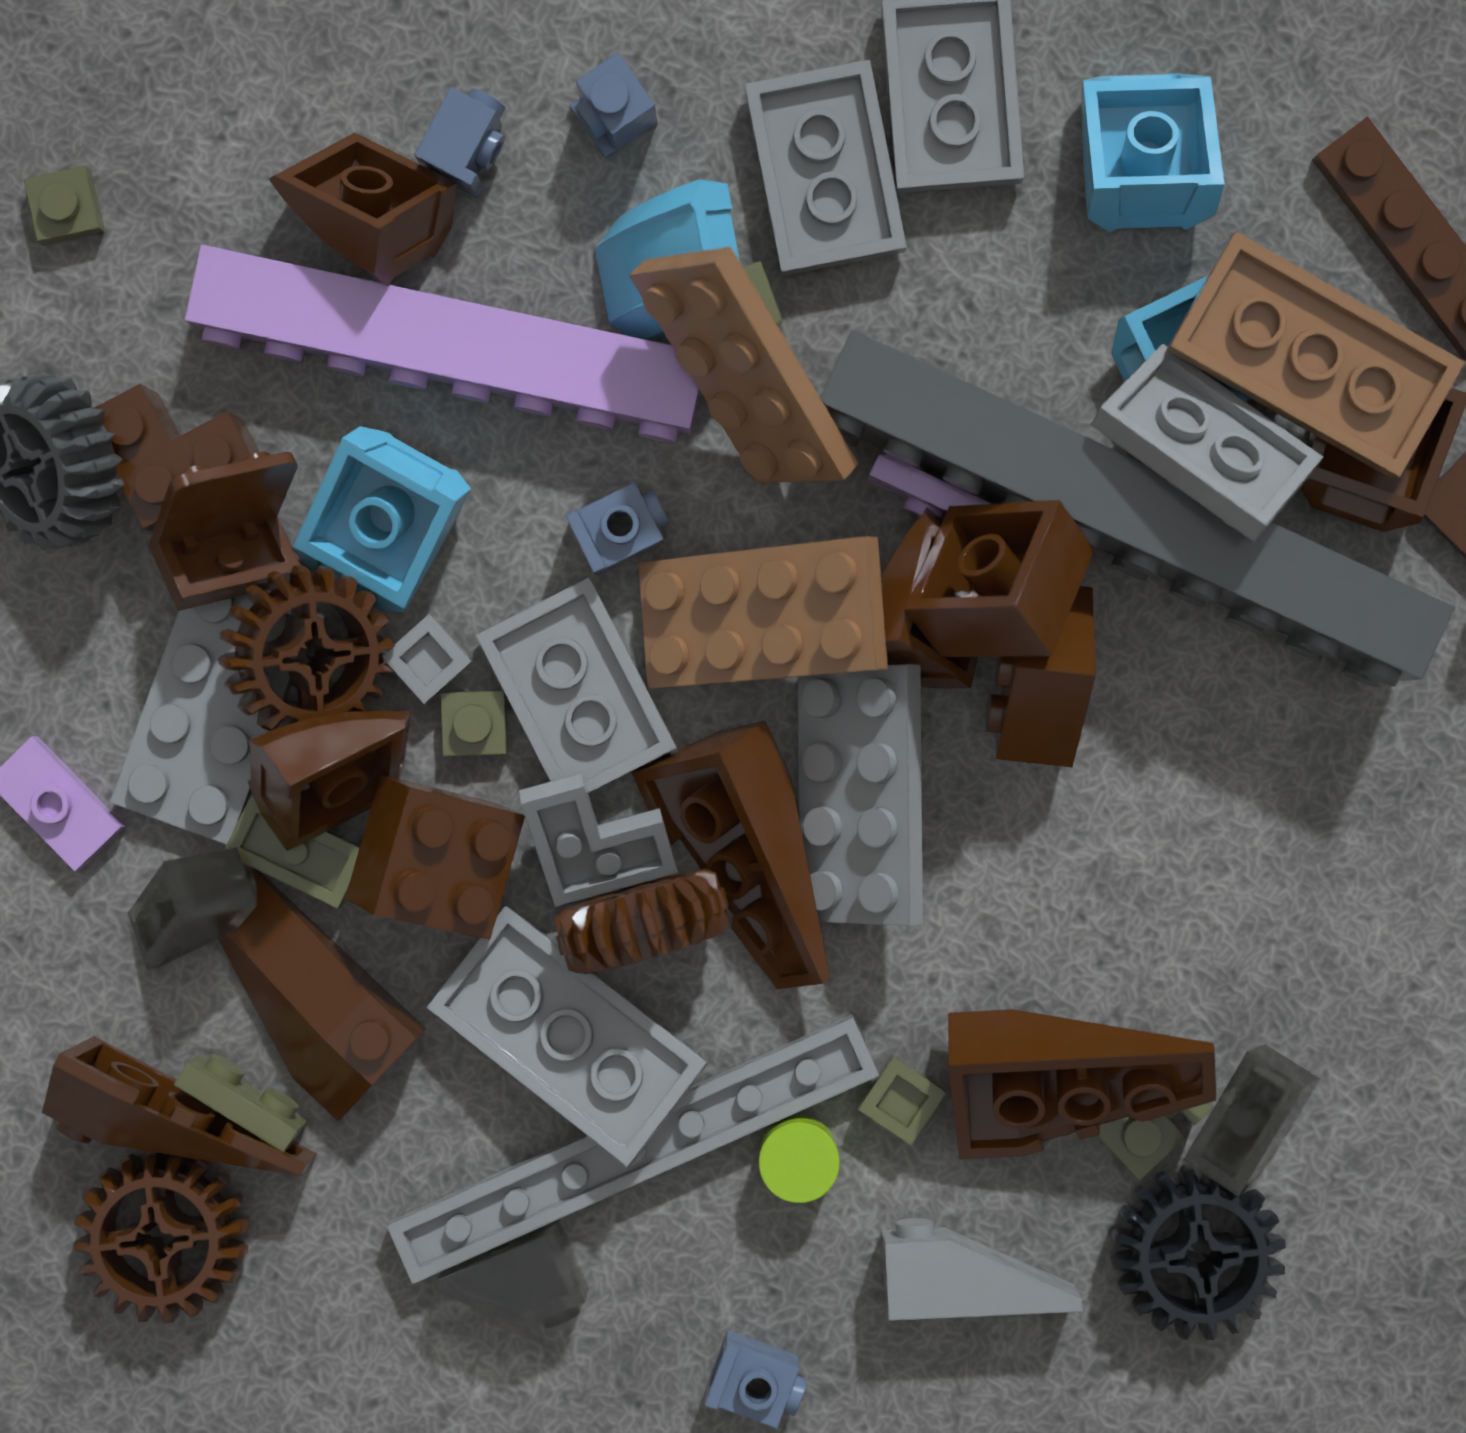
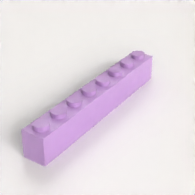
(441, 341)

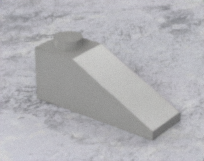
(952, 1276)

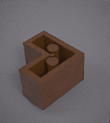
(157, 453)
(1046, 696)

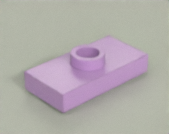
(918, 487)
(57, 804)

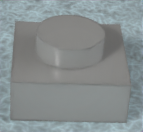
(427, 659)

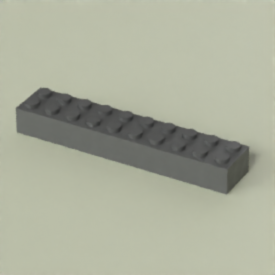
(1132, 512)

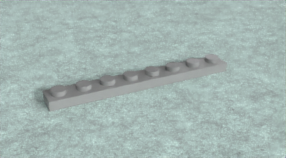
(586, 1173)

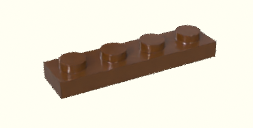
(1401, 224)

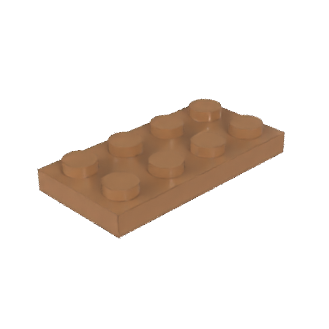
(1315, 356)
(743, 366)
(763, 613)

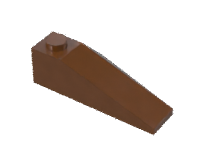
(741, 819)
(316, 1002)
(1048, 1076)
(129, 1104)

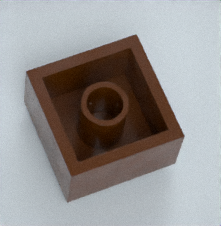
(1000, 579)
(434, 857)

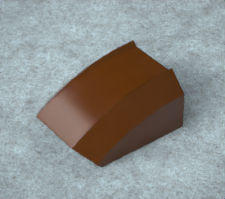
(370, 205)
(1370, 498)
(903, 638)
(324, 770)

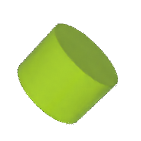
(798, 1158)

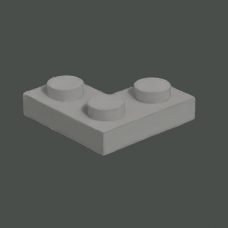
(588, 857)

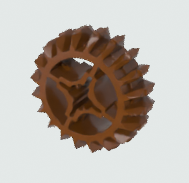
(303, 625)
(642, 921)
(161, 1262)

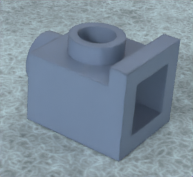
(613, 105)
(463, 138)
(606, 550)
(747, 1359)

